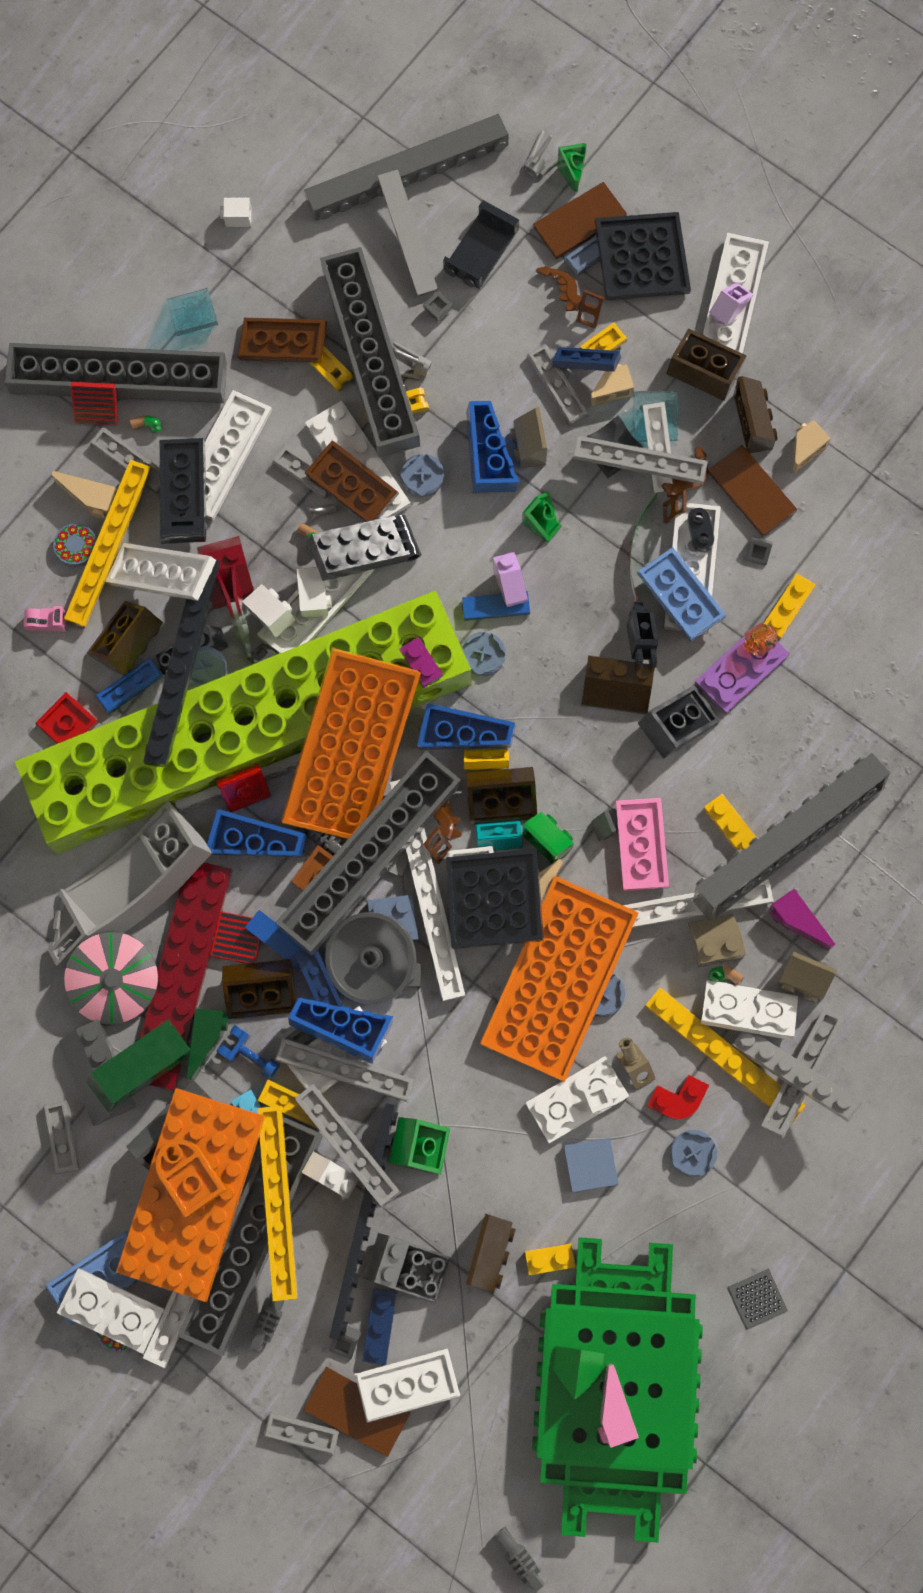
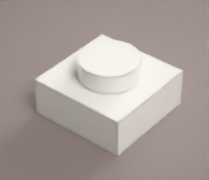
(598, 1098)

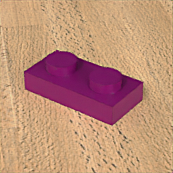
(421, 660)

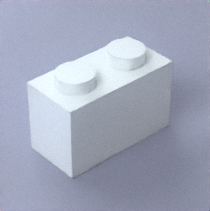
(313, 593)
(269, 610)
(330, 1175)

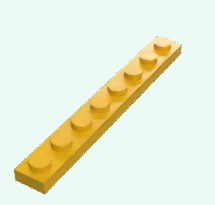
(107, 543)
(715, 1048)
(277, 1205)

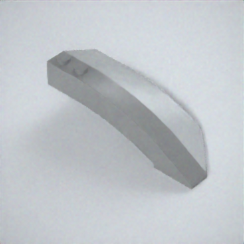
(129, 882)

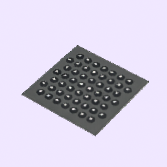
(757, 1298)

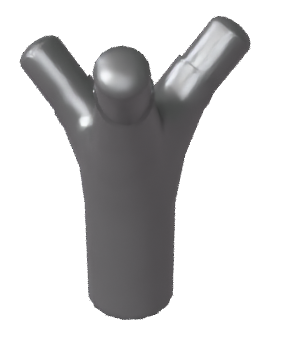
(319, 511)

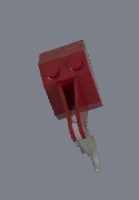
(232, 583)

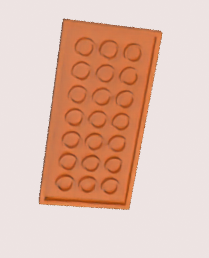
(350, 743)
(560, 979)
(179, 1250)

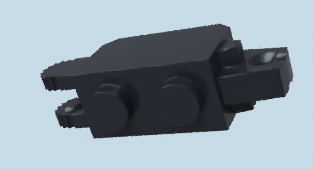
(642, 635)

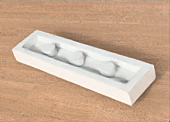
(657, 436)

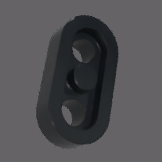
(699, 529)

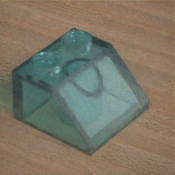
(192, 312)
(649, 397)

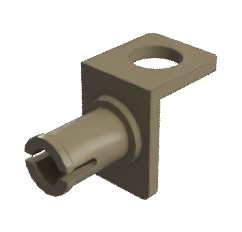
(634, 1062)

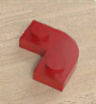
(680, 1105)

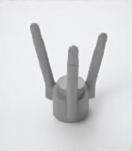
(535, 163)
(419, 366)

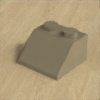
(529, 439)
(716, 940)
(806, 977)

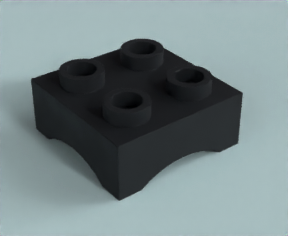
(615, 432)

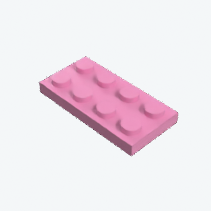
(642, 844)

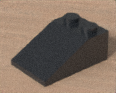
(678, 721)

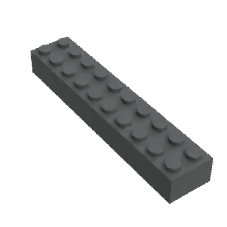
(370, 352)
(135, 372)
(790, 837)
(368, 853)
(246, 1249)

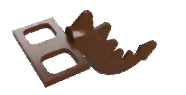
(570, 295)
(678, 491)
(445, 832)

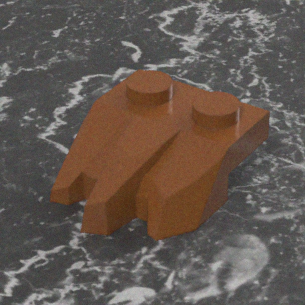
(311, 867)

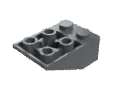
(406, 1267)

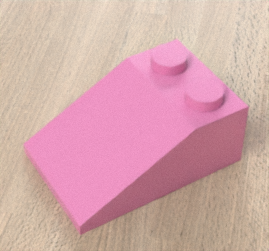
(615, 1414)

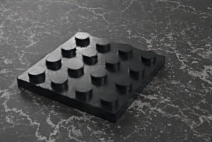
(642, 256)
(494, 899)

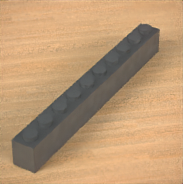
(413, 165)

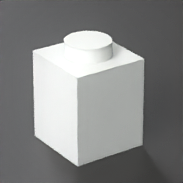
(236, 212)

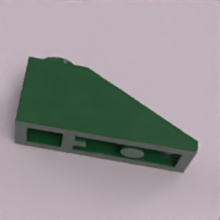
(206, 1035)

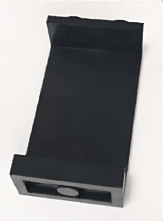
(482, 245)

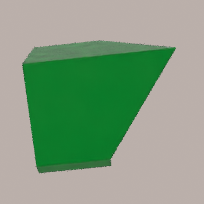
(571, 163)
(541, 517)
(577, 1369)

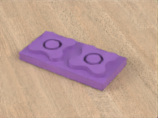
(738, 674)

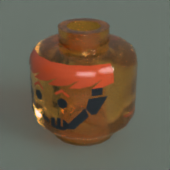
(760, 639)

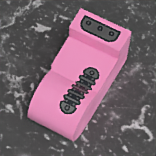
(45, 619)

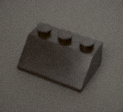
(706, 364)
(754, 415)
(125, 637)
(617, 685)
(501, 795)
(258, 988)
(490, 1253)

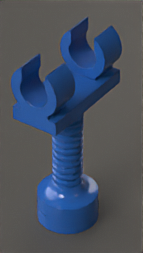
(269, 1067)

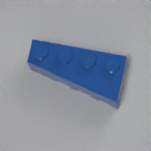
(489, 458)
(462, 730)
(249, 837)
(342, 1027)

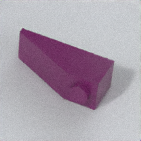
(797, 917)

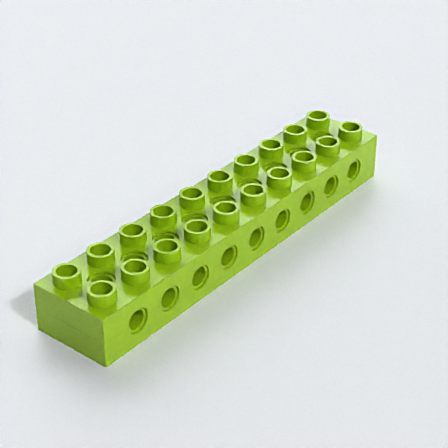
(216, 709)

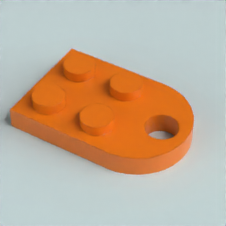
(188, 1178)

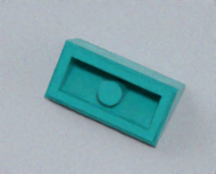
(499, 835)

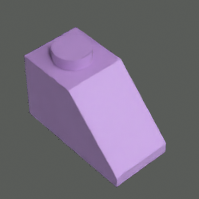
(730, 303)
(510, 579)

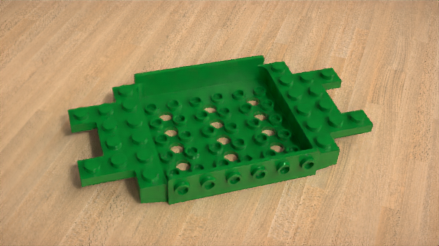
(620, 1476)

